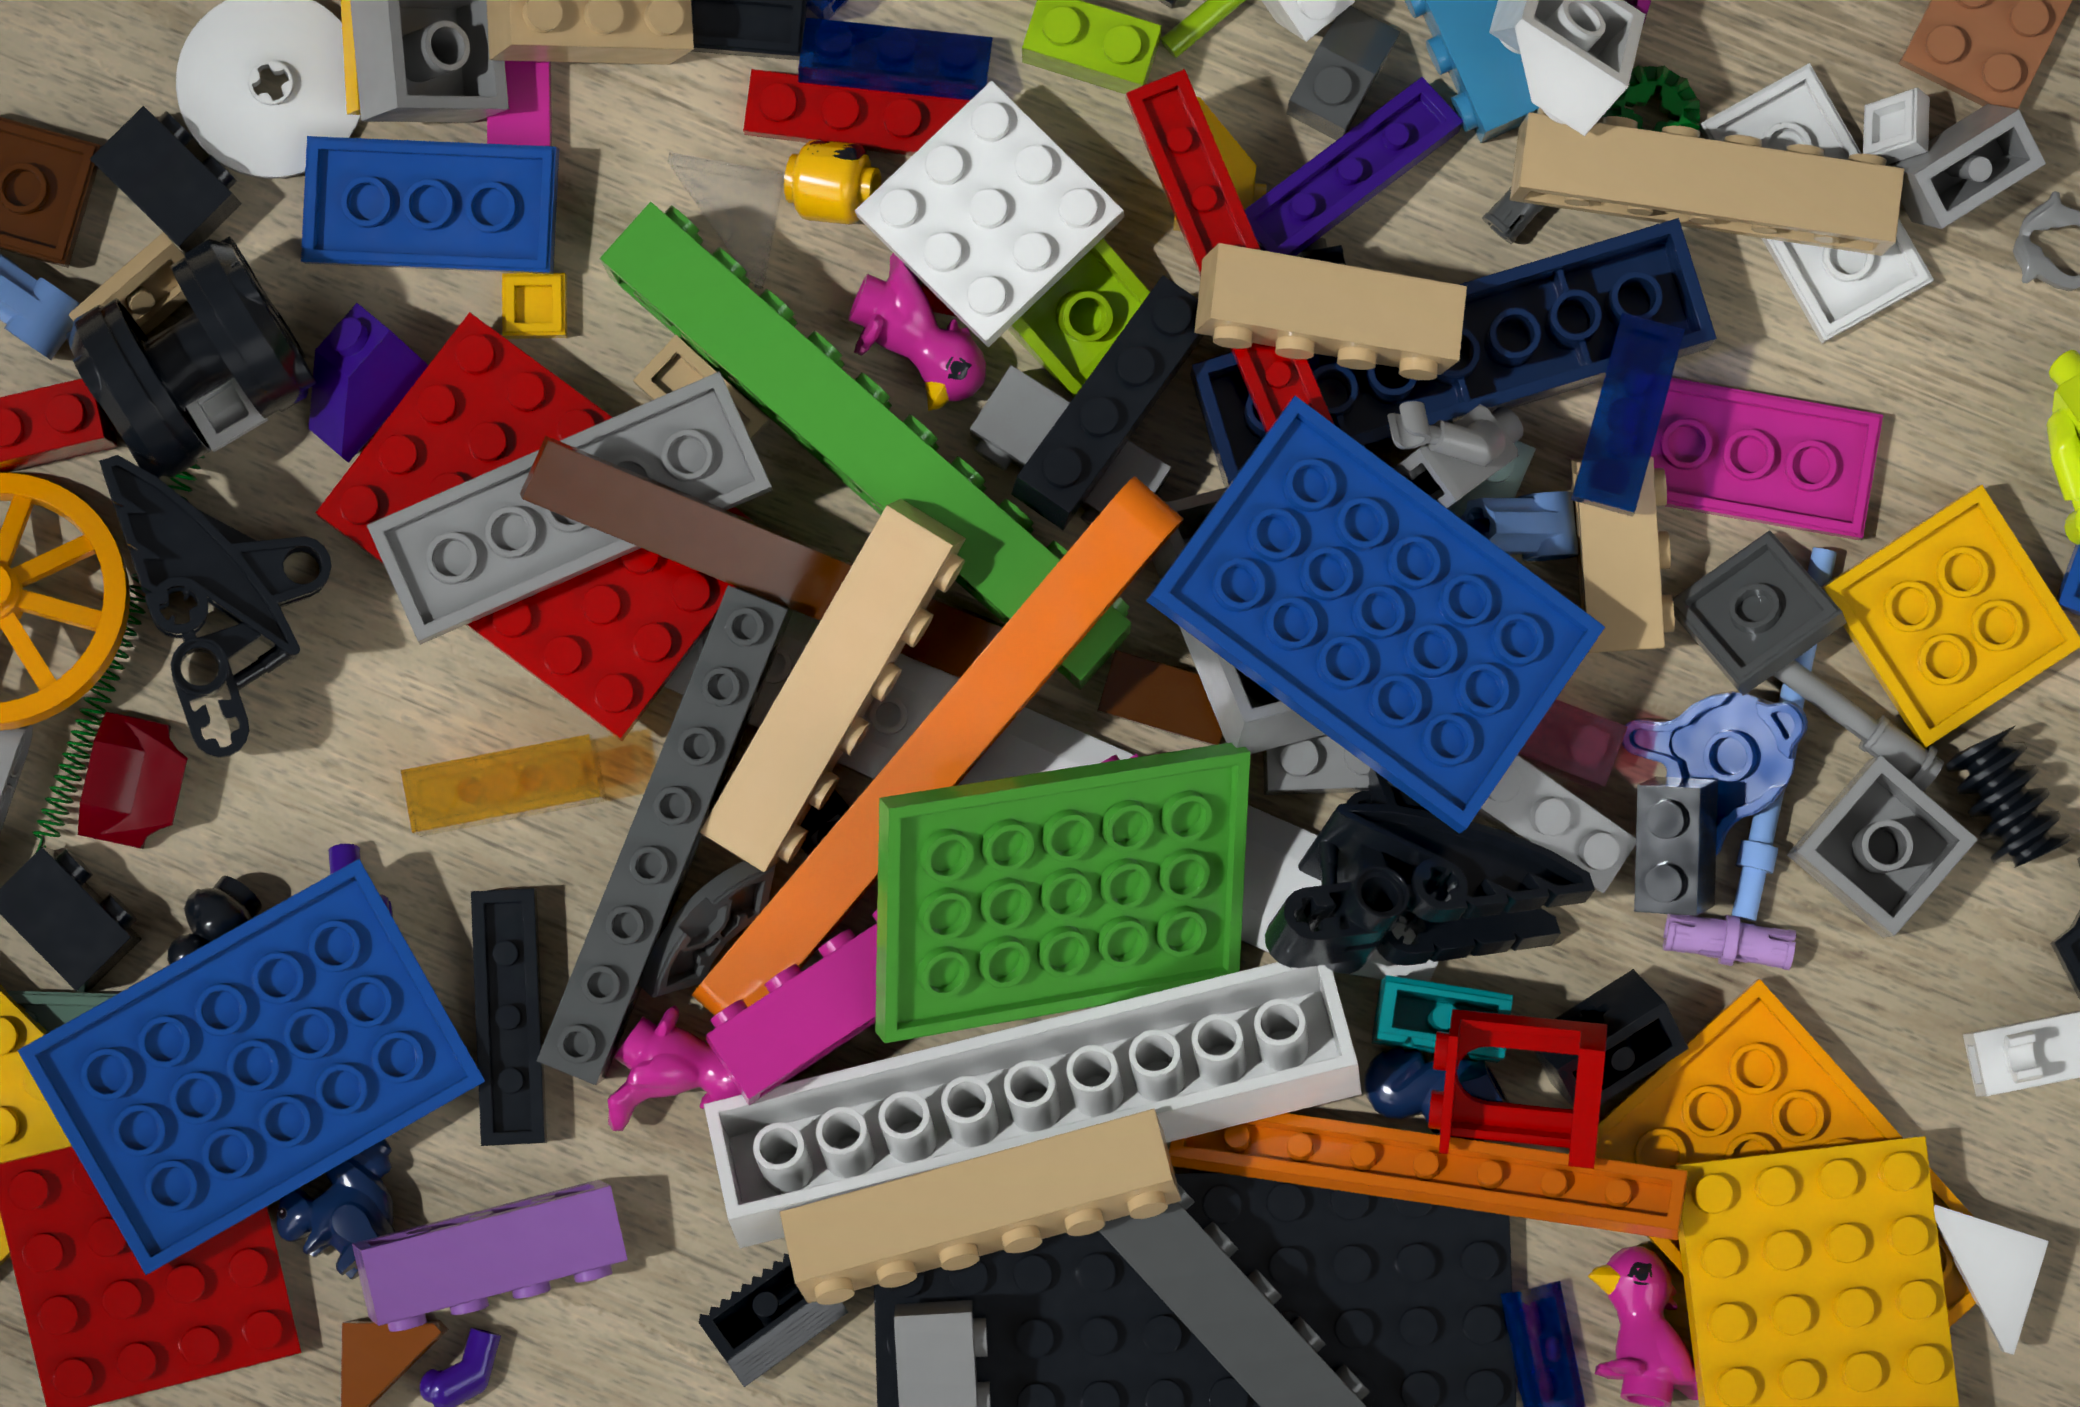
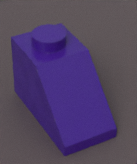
(360, 381)

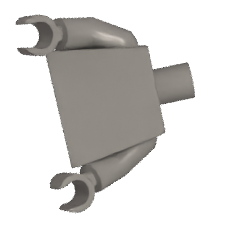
(1457, 454)

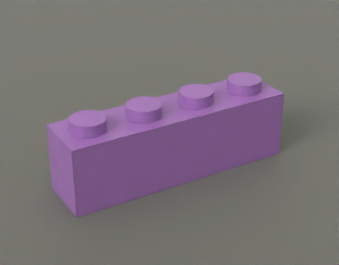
(489, 1254)

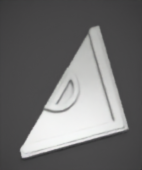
(1996, 1267)

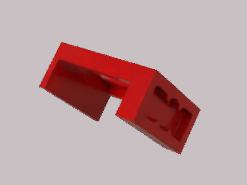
(1465, 1116)

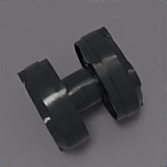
(152, 380)

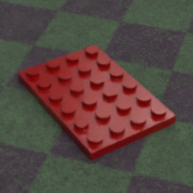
(594, 639)

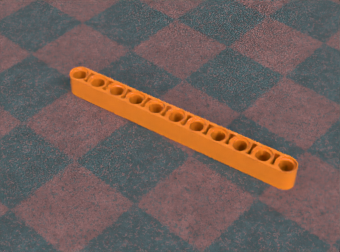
(948, 740)

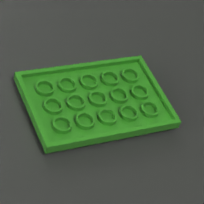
(1059, 889)

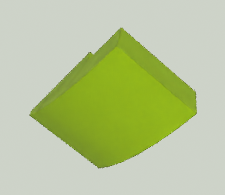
(1081, 316)

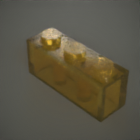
(503, 785)

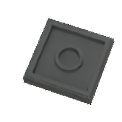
(1757, 612)

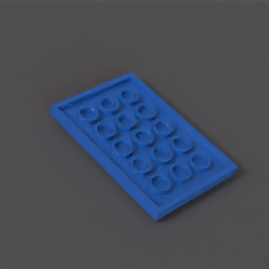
(1376, 614)
(251, 1066)

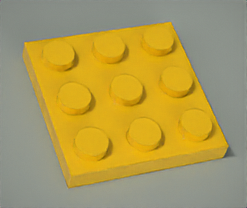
(1952, 616)

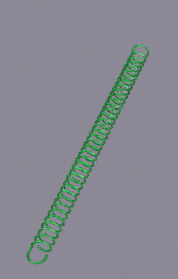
(111, 689)

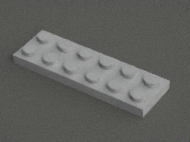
(491, 548)

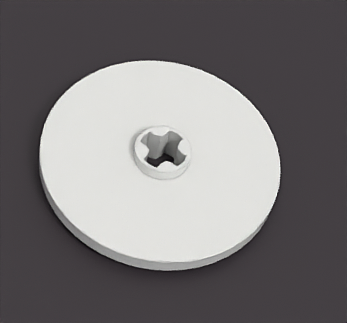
(223, 67)

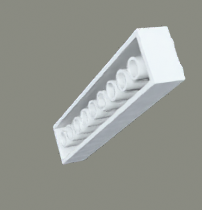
(1193, 1052)

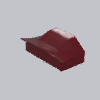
(130, 781)

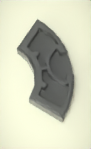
(704, 927)

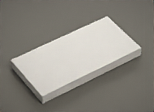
(1828, 283)

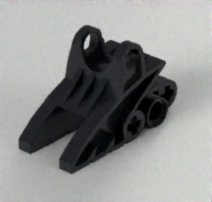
(215, 564)
(1398, 863)

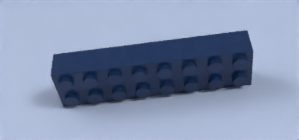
(1521, 341)

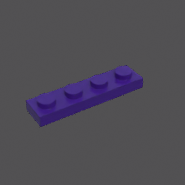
(1353, 170)

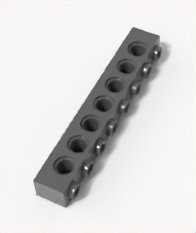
(665, 834)

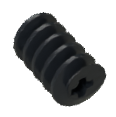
(2007, 800)

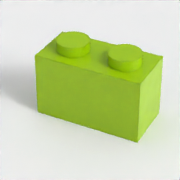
(1091, 44)

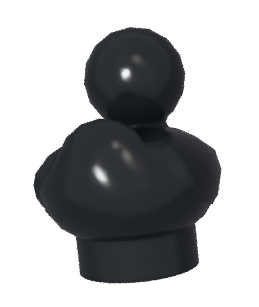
(214, 913)

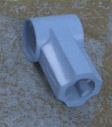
(34, 309)
(1531, 525)

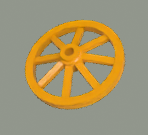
(109, 624)

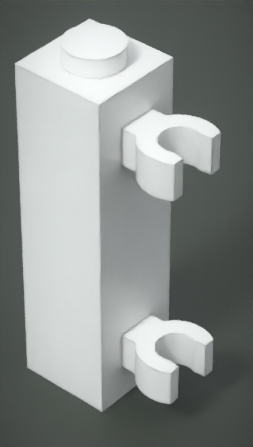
(2024, 1054)

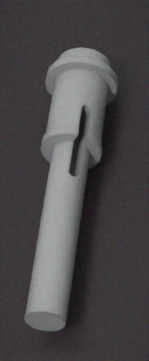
(1876, 736)

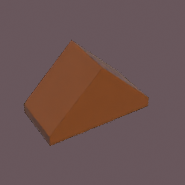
(378, 1358)

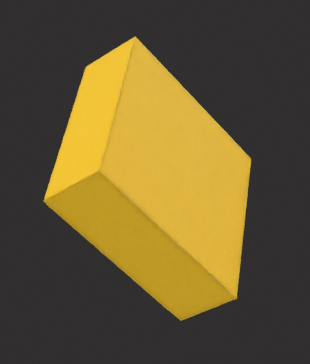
(534, 305)

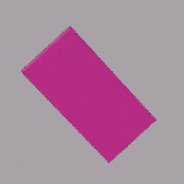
(1767, 458)

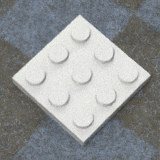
(990, 213)

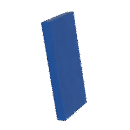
(430, 205)

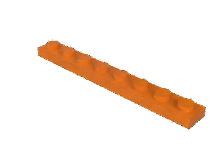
(1469, 1177)

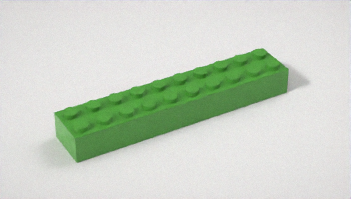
(840, 418)

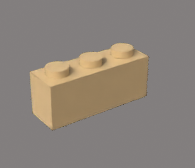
(590, 30)
(1622, 568)

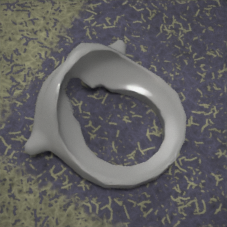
(2030, 256)

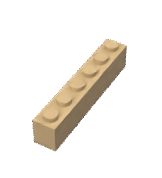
(1709, 183)
(833, 686)
(980, 1208)

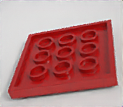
(106, 1325)

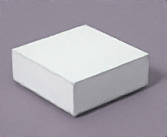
(1897, 126)

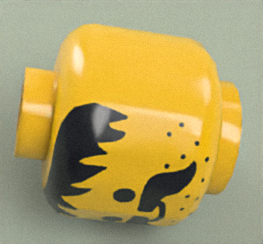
(830, 181)

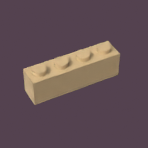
(1330, 311)

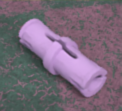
(1729, 940)

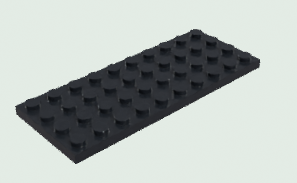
(1385, 1282)

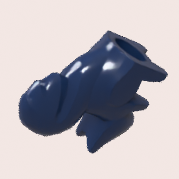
(1402, 1084)
(346, 1213)

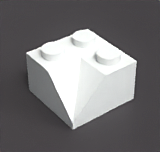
(1572, 53)

